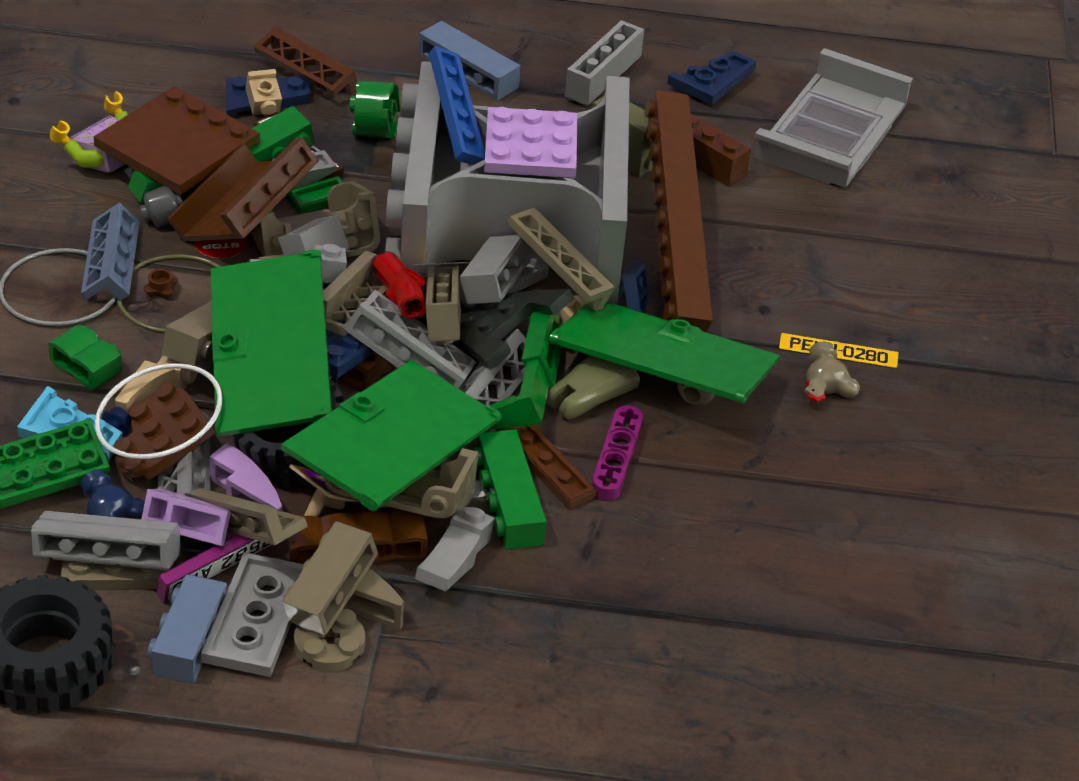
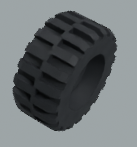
(57, 675)

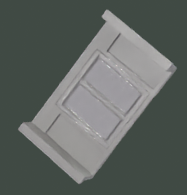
(835, 119)

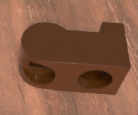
(367, 372)

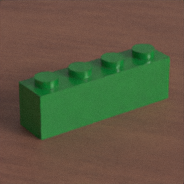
(510, 490)

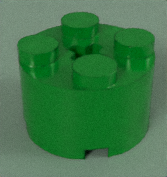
(375, 109)

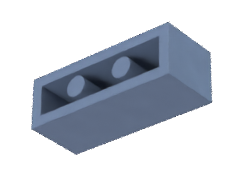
(186, 628)

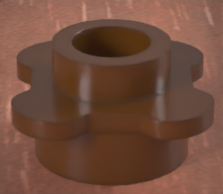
(161, 282)

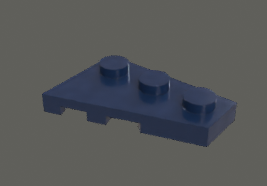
(715, 79)
(292, 89)

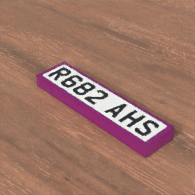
(209, 563)

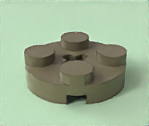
(334, 657)

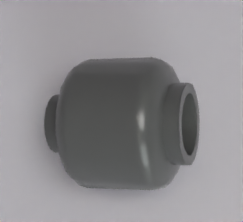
(160, 205)

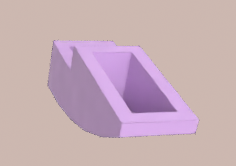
(242, 477)
(195, 517)

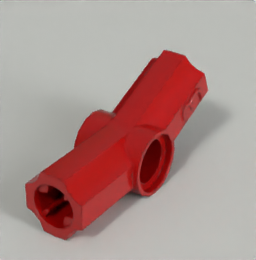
(402, 284)

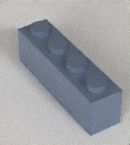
(481, 65)

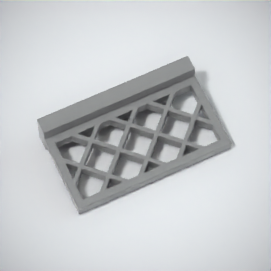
(387, 335)

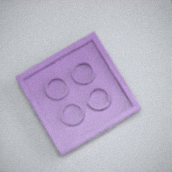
(531, 142)

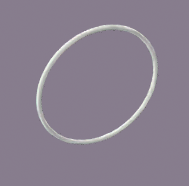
(177, 448)

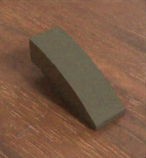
(377, 601)

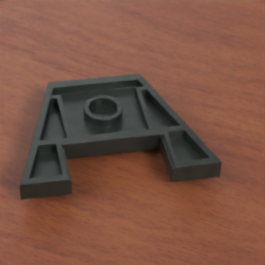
(490, 322)

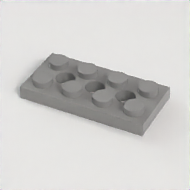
(235, 621)

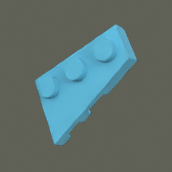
(53, 412)

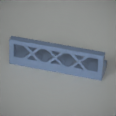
(111, 253)

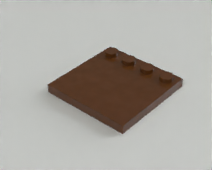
(175, 139)

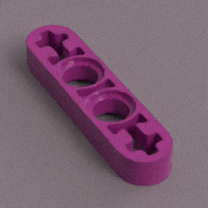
(617, 452)

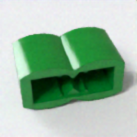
(85, 356)

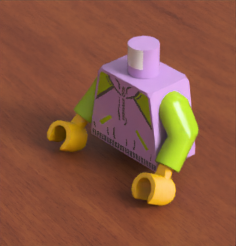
(81, 145)

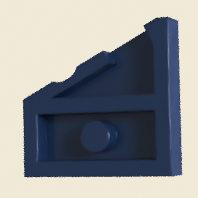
(635, 287)

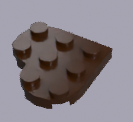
(158, 425)

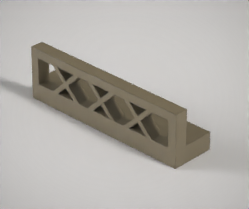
(562, 257)
(346, 289)
(254, 519)

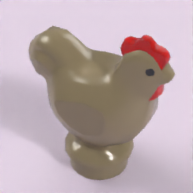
(828, 374)

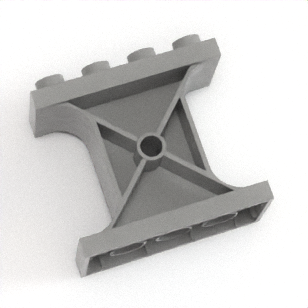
(453, 207)

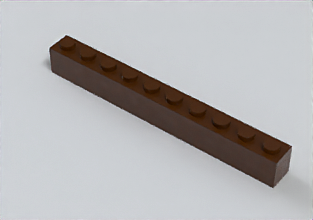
(678, 210)

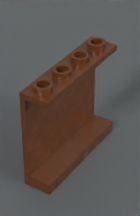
(240, 193)

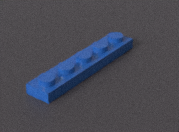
(457, 106)

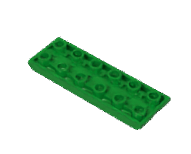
(49, 462)

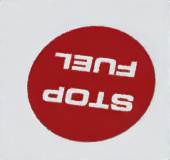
(221, 248)

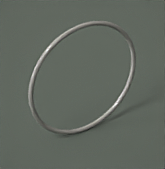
(40, 322)

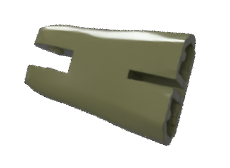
(590, 385)

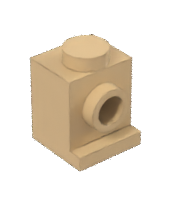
(263, 92)

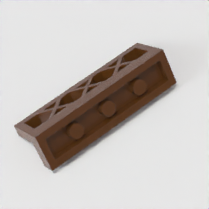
(307, 62)

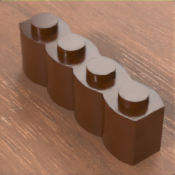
(396, 534)

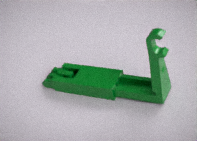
(540, 374)

